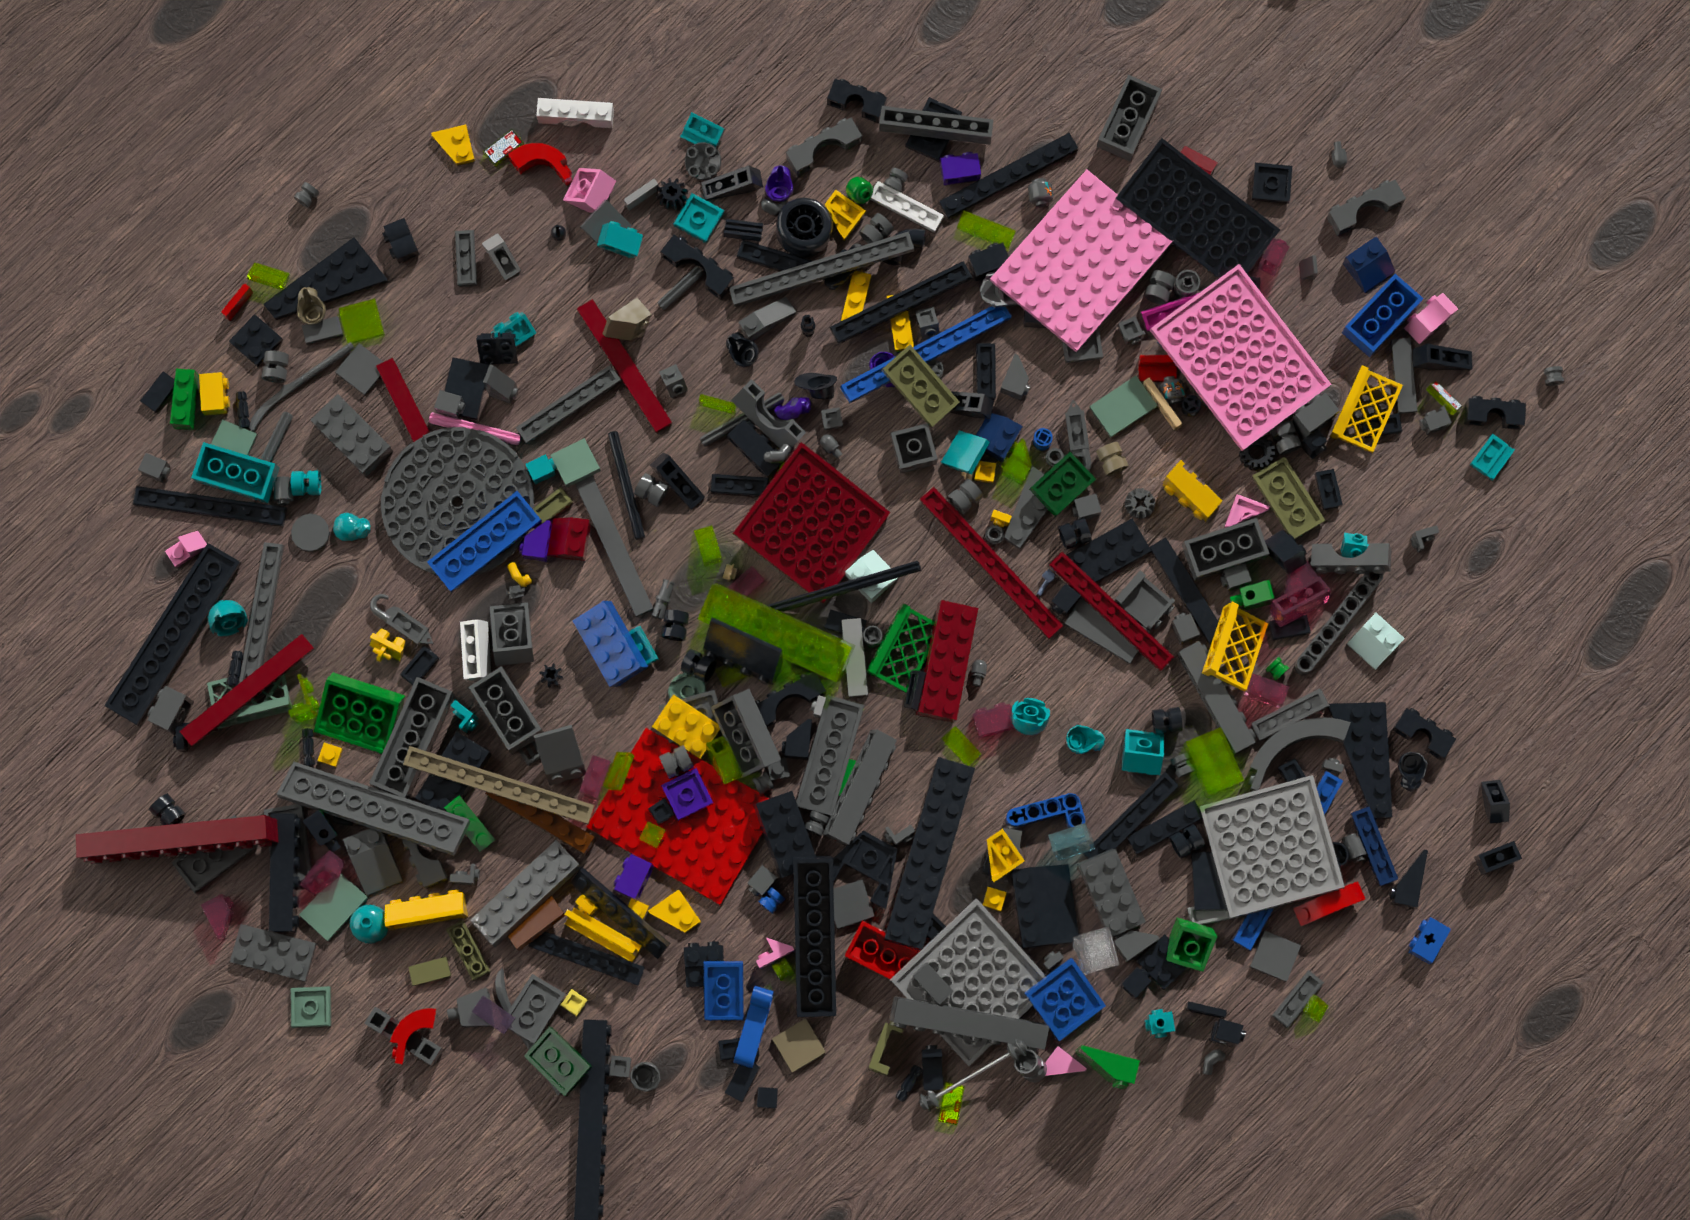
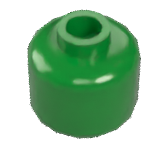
(859, 190)

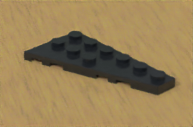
(1368, 752)

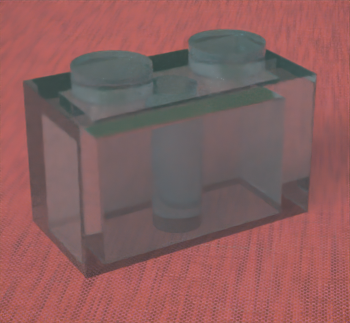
(1071, 842)

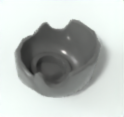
(645, 1076)

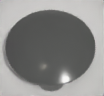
(702, 161)

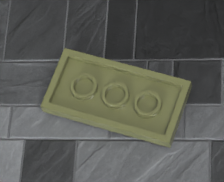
(920, 386)
(1288, 498)

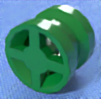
(1277, 668)

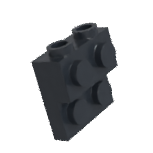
(694, 961)

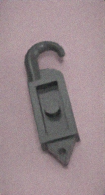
(1078, 434)
(402, 622)

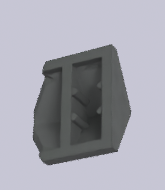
(993, 295)

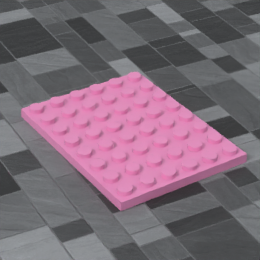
(1080, 261)
(1240, 357)

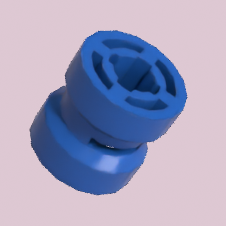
(1042, 443)
(771, 900)

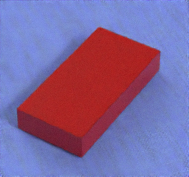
(237, 302)

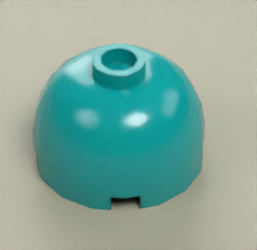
(226, 618)
(1030, 716)
(368, 924)

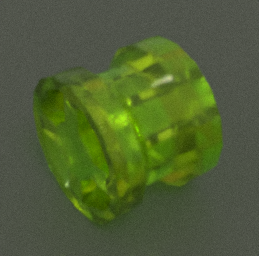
(782, 969)

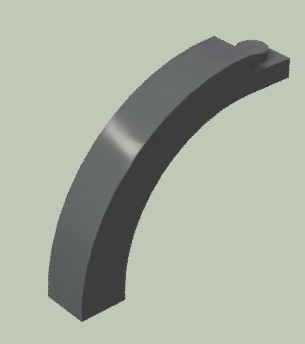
(1302, 730)

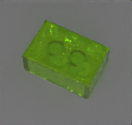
(1213, 762)

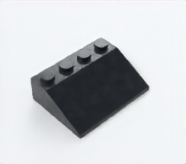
(743, 652)
(1044, 905)

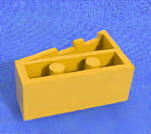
(1191, 492)

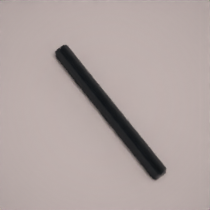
(626, 485)

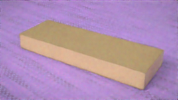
(1162, 404)

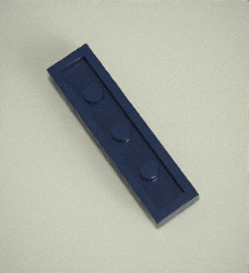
(1374, 846)

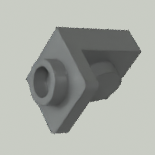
(927, 322)
(1426, 535)
(462, 878)

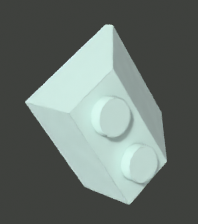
(868, 565)
(1375, 641)

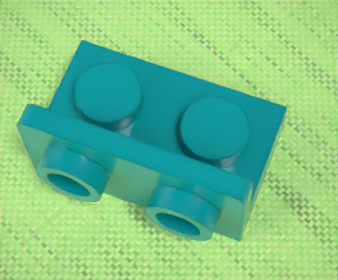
(517, 325)
(469, 719)

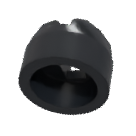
(562, 232)

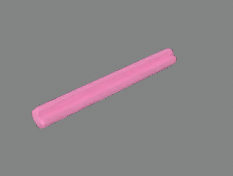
(446, 421)

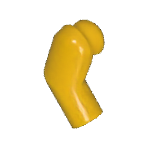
(516, 575)

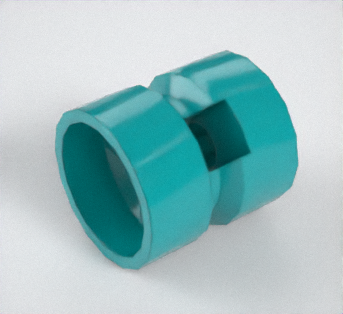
(299, 483)

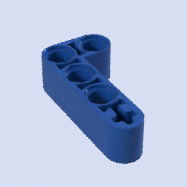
(1044, 814)
(753, 1026)

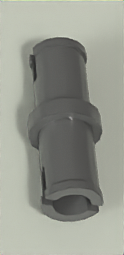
(663, 599)

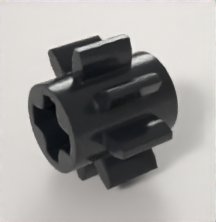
(556, 673)

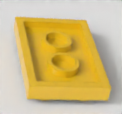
(686, 726)

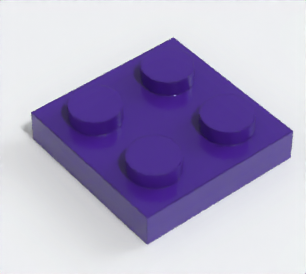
(687, 794)

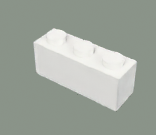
(475, 649)

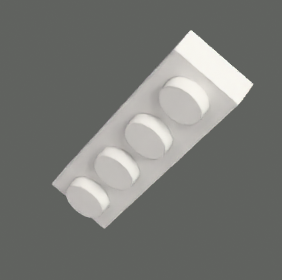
(906, 207)

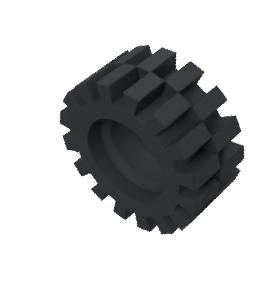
(1258, 463)

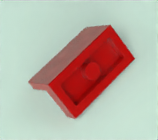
(1155, 367)

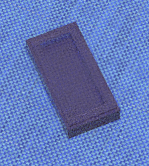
(493, 1014)

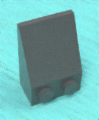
(511, 634)
(560, 755)
(373, 860)

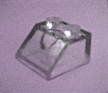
(1095, 951)

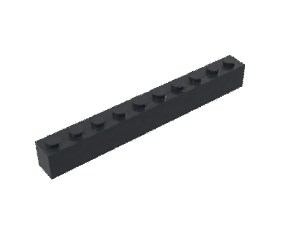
(591, 1121)

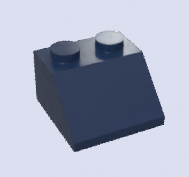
(1369, 264)
(1001, 434)

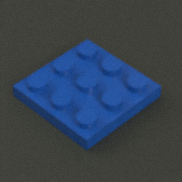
(1065, 999)

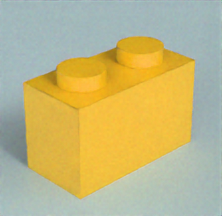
(213, 393)

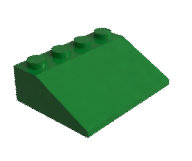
(358, 712)
(1111, 1066)

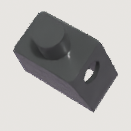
(465, 1007)

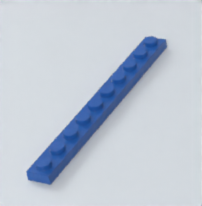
(930, 349)
(1254, 922)

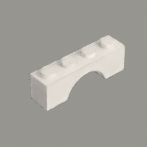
(557, 110)

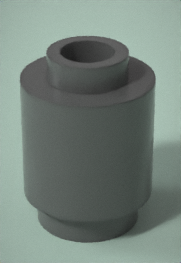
(282, 491)
(1354, 847)

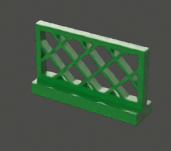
(889, 641)

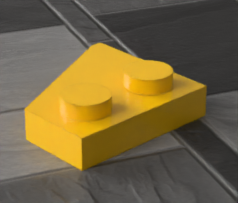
(456, 144)
(844, 213)
(1002, 855)
(676, 912)

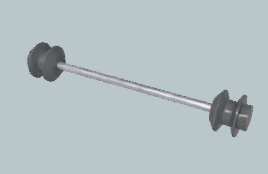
(932, 1099)

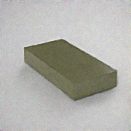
(552, 505)
(429, 971)

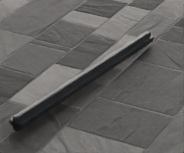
(847, 586)

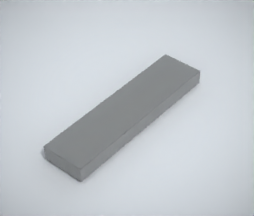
(856, 666)

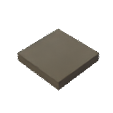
(799, 1045)

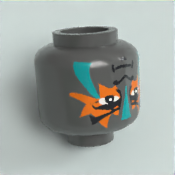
(1040, 192)
(1172, 390)

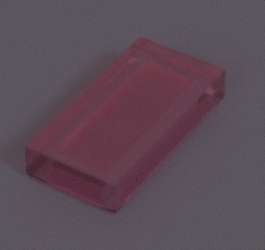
(747, 582)

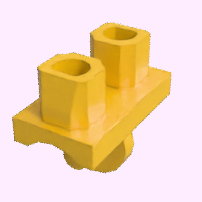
(385, 648)

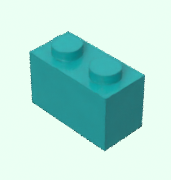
(620, 240)

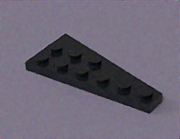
(333, 278)

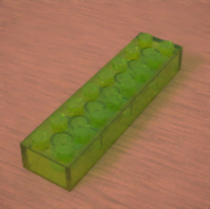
(800, 641)

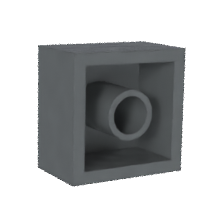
(1315, 416)
(914, 448)
(169, 710)

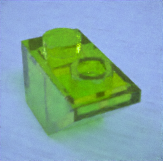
(1018, 464)
(723, 759)

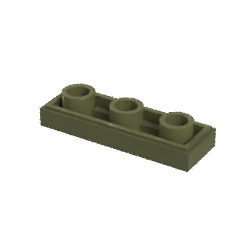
(474, 960)

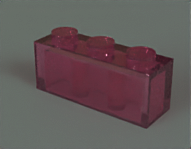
(1300, 601)

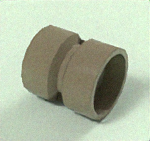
(1112, 458)

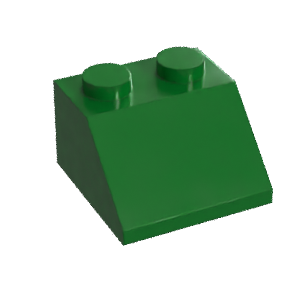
(1190, 944)

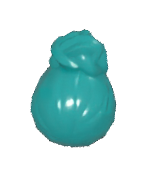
(350, 527)
(1083, 739)

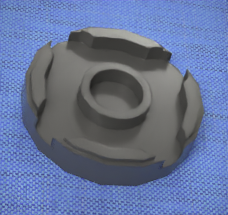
(310, 532)

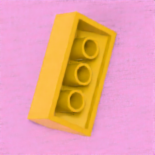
(426, 910)

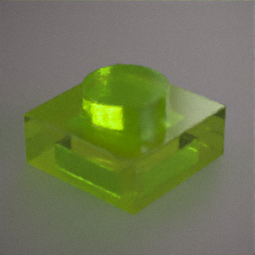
(652, 834)
(1315, 1008)

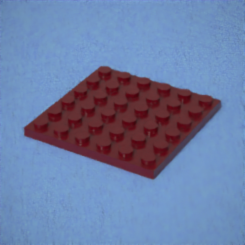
(811, 521)

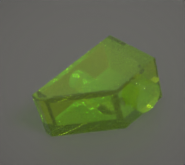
(708, 546)

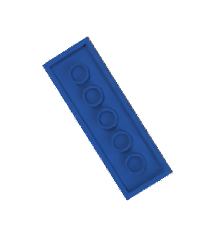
(484, 541)

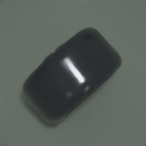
(804, 214)

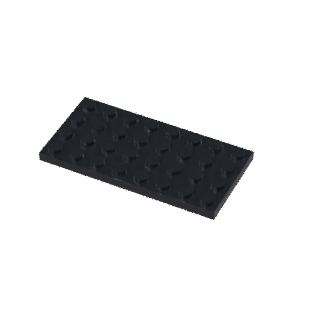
(1196, 211)

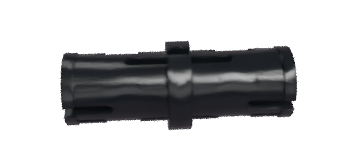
(807, 325)

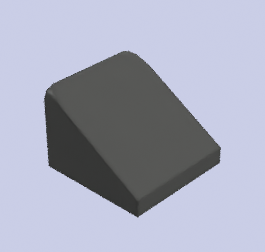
(1308, 268)

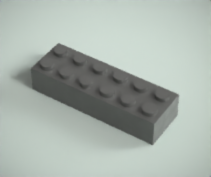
(416, 728)

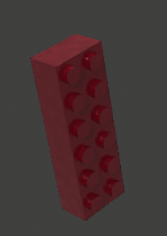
(947, 661)

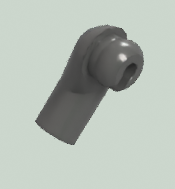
(771, 207)
(777, 456)
(1210, 1059)

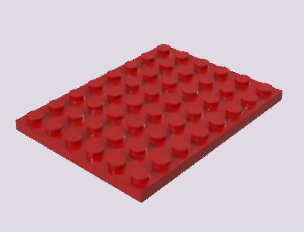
(699, 850)

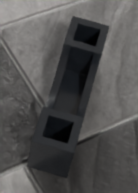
(679, 252)
(807, 688)

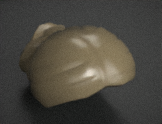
(310, 307)

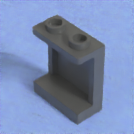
(1145, 602)

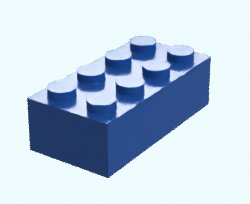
(1382, 315)
(610, 643)

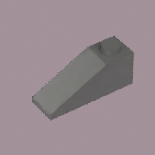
(766, 318)
(500, 385)

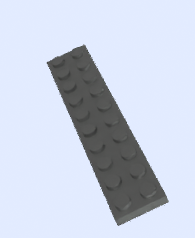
(373, 808)

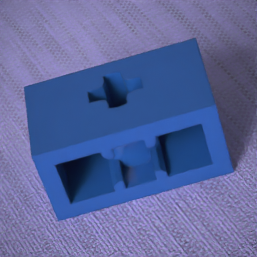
(1438, 935)

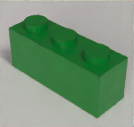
(184, 399)

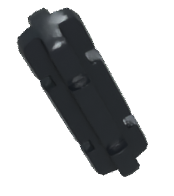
(242, 409)
(235, 668)
(308, 747)
(908, 1083)

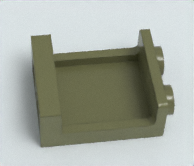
(874, 1064)

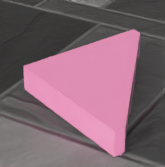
(1244, 509)
(1062, 1063)

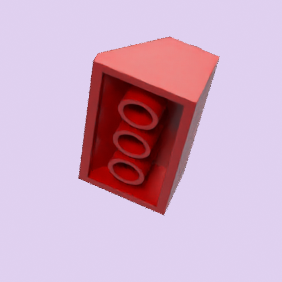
(876, 953)

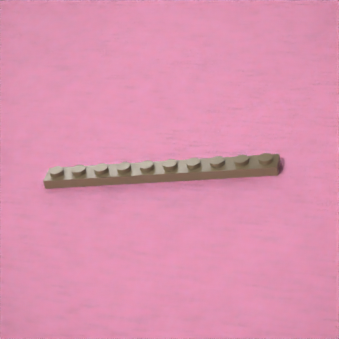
(499, 785)

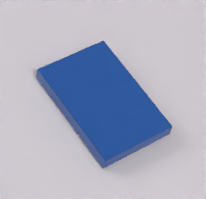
(723, 990)

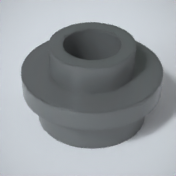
(1054, 451)
(996, 529)
(515, 591)

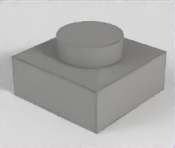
(817, 706)

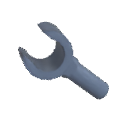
(1049, 577)

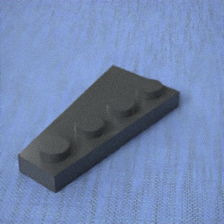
(1027, 512)

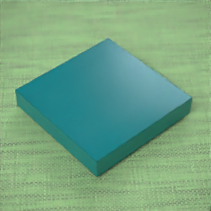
(698, 218)
(965, 452)

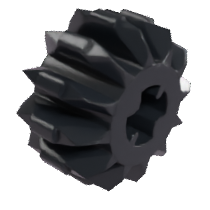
(665, 197)

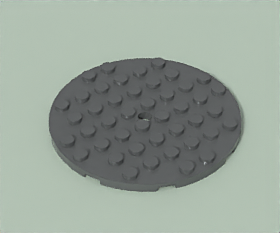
(434, 473)

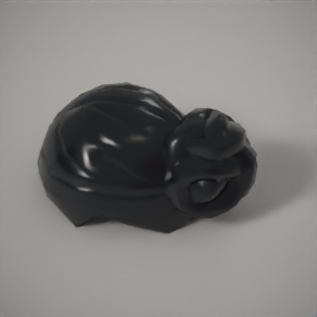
(742, 350)
(1412, 769)

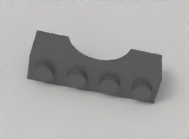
(844, 135)
(1386, 197)
(751, 403)
(1374, 559)
(430, 871)
(416, 1043)

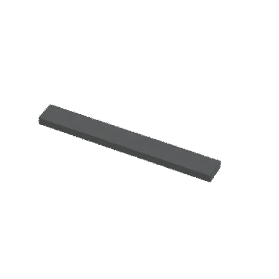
(614, 546)
(262, 609)

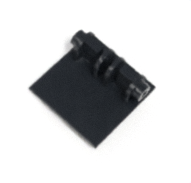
(497, 350)

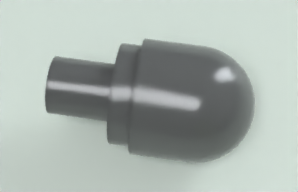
(1339, 155)
(830, 445)
(978, 672)

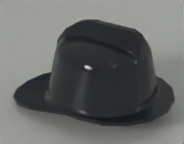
(818, 385)

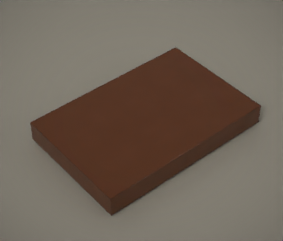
(537, 923)

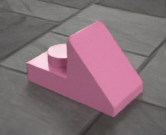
(186, 548)
(779, 951)

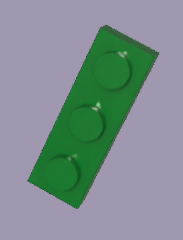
(476, 831)

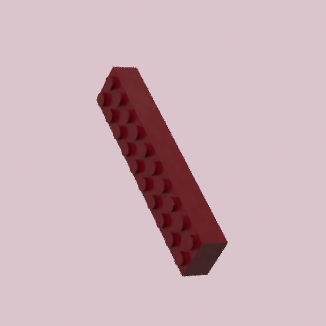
(176, 839)

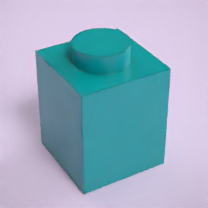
(541, 468)

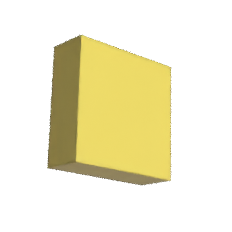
(574, 1002)

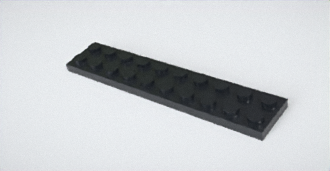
(172, 634)
(929, 854)

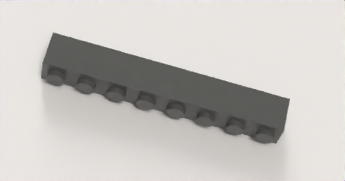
(968, 1023)

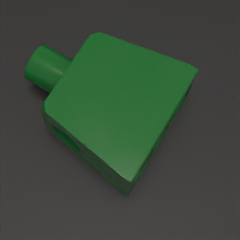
(1262, 592)

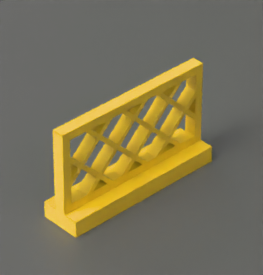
(1351, 402)
(1222, 638)
(602, 934)

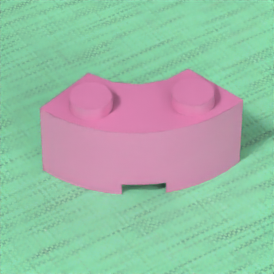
(1430, 318)

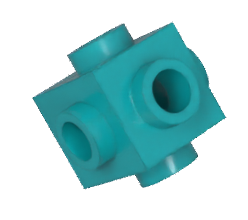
(1353, 545)
(1165, 1018)

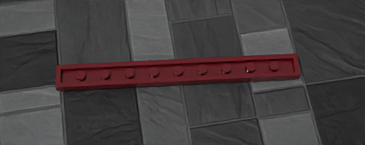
(991, 563)

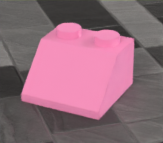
(589, 189)

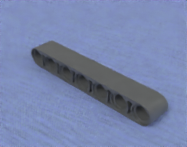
(1333, 628)

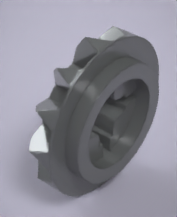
(1139, 512)

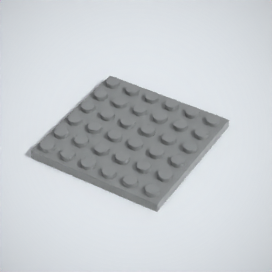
(1272, 847)
(980, 967)

